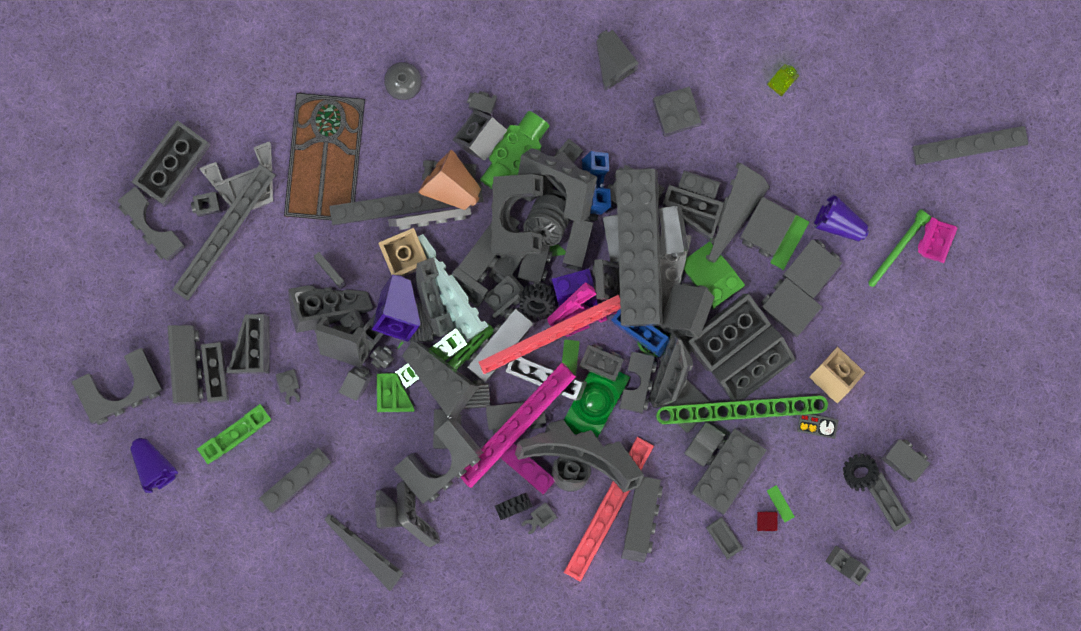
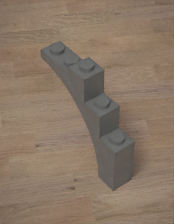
(586, 448)

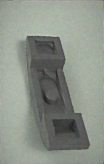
(430, 298)

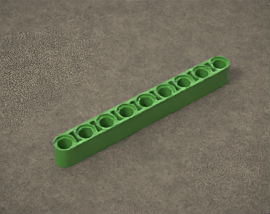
(750, 410)

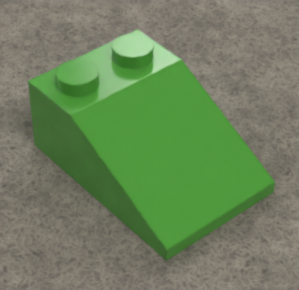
(716, 276)

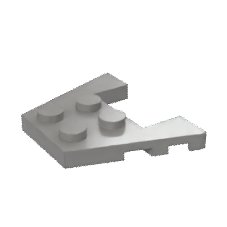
(231, 187)

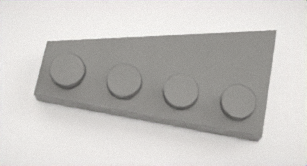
(423, 219)
(672, 272)

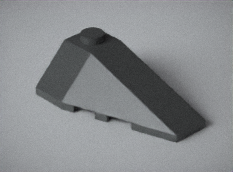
(311, 304)
(386, 511)

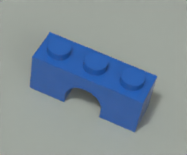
(598, 165)

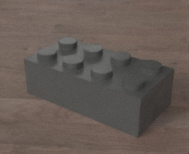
(171, 163)
(728, 332)
(728, 471)

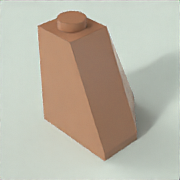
(451, 183)

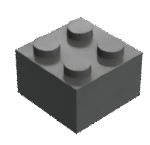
(676, 111)
(480, 135)
(905, 460)

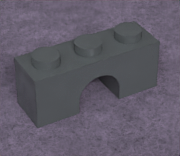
(636, 399)

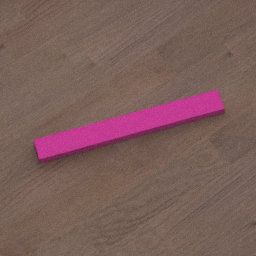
(519, 422)

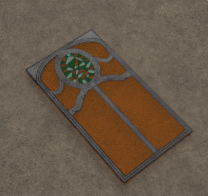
(323, 154)

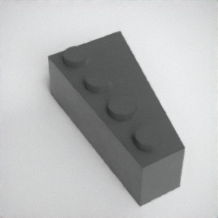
(442, 380)

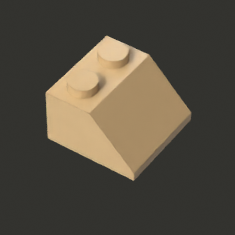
(402, 252)
(837, 375)

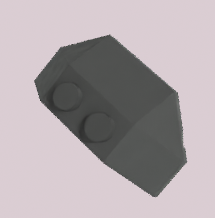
(671, 373)

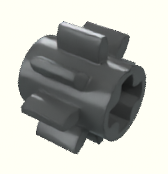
(382, 357)

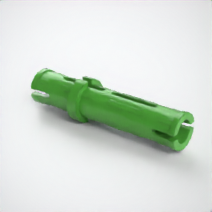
(455, 363)

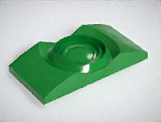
(595, 404)

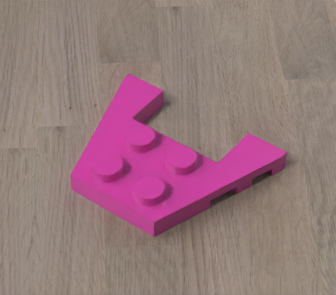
(574, 306)

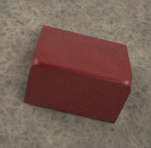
(767, 521)

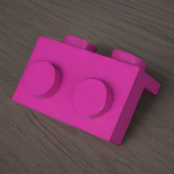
(936, 240)

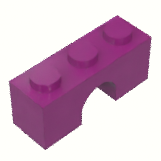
(528, 470)

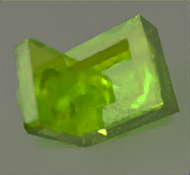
(783, 79)

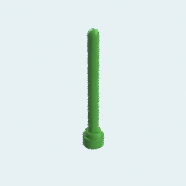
(921, 219)

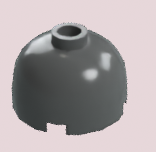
(403, 81)
(570, 474)

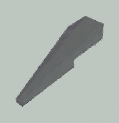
(745, 195)
(378, 565)

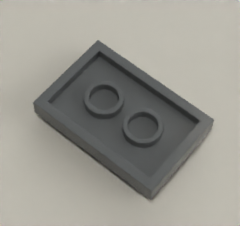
(607, 279)

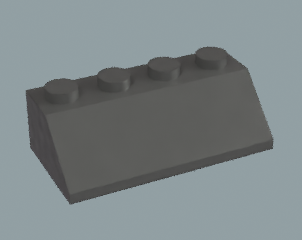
(184, 364)
(753, 365)

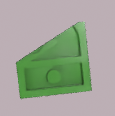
(391, 394)

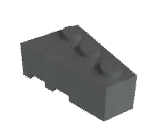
(698, 211)
(252, 347)

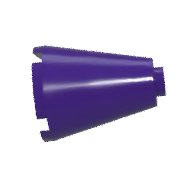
(840, 220)
(151, 466)

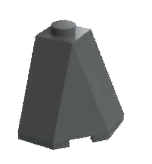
(614, 59)

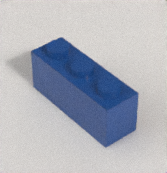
(645, 335)

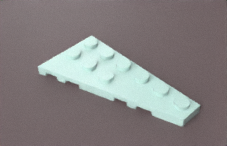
(454, 298)

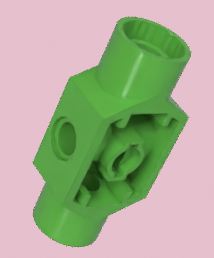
(516, 141)

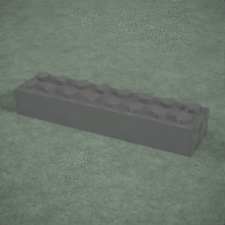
(639, 247)

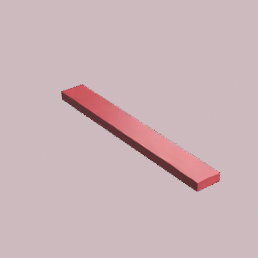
(550, 334)
(604, 517)

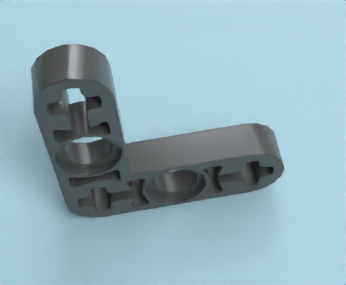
(410, 520)

